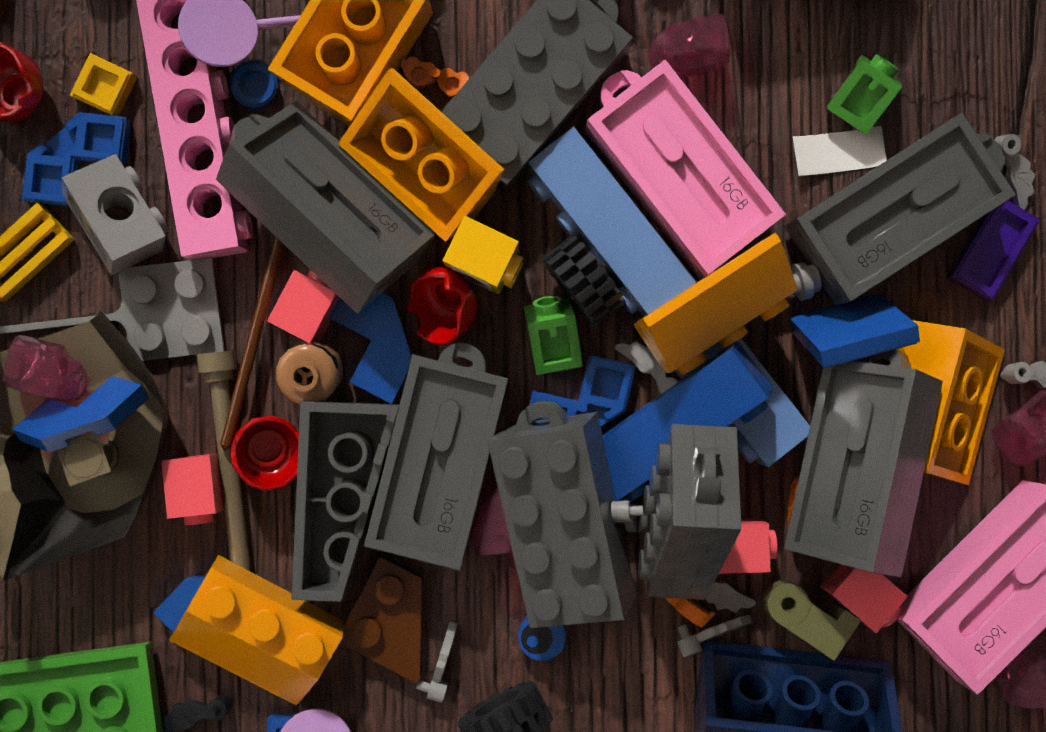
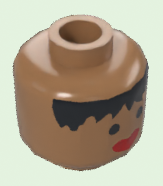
(324, 367)

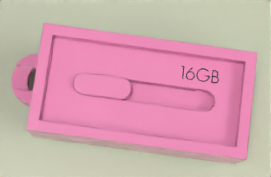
(680, 167)
(986, 592)

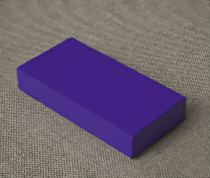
(993, 250)

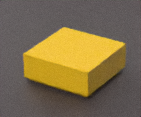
(103, 85)

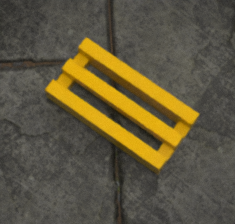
(41, 259)

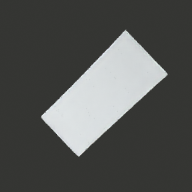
(839, 151)

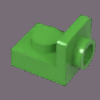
(866, 92)
(553, 335)

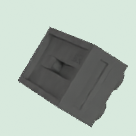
(538, 80)
(322, 204)
(902, 209)
(437, 458)
(864, 463)
(690, 511)
(560, 517)

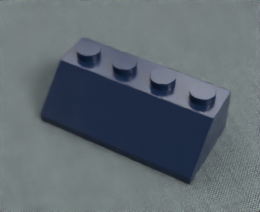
(792, 691)

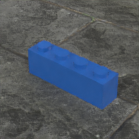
(711, 395)

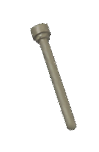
(218, 371)

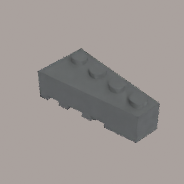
(337, 486)

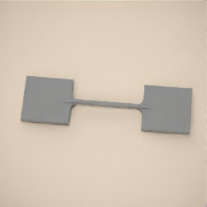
(164, 310)

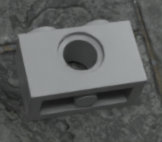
(116, 241)

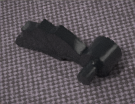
(187, 715)

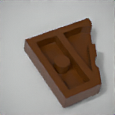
(389, 619)

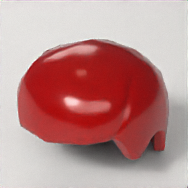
(19, 84)
(443, 305)
(266, 453)

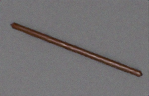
(252, 344)

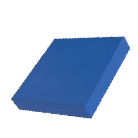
(854, 330)

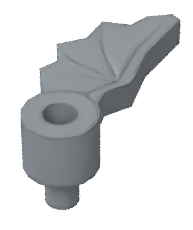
(1018, 169)
(646, 363)
(1022, 372)
(626, 513)
(728, 598)
(691, 644)
(437, 688)

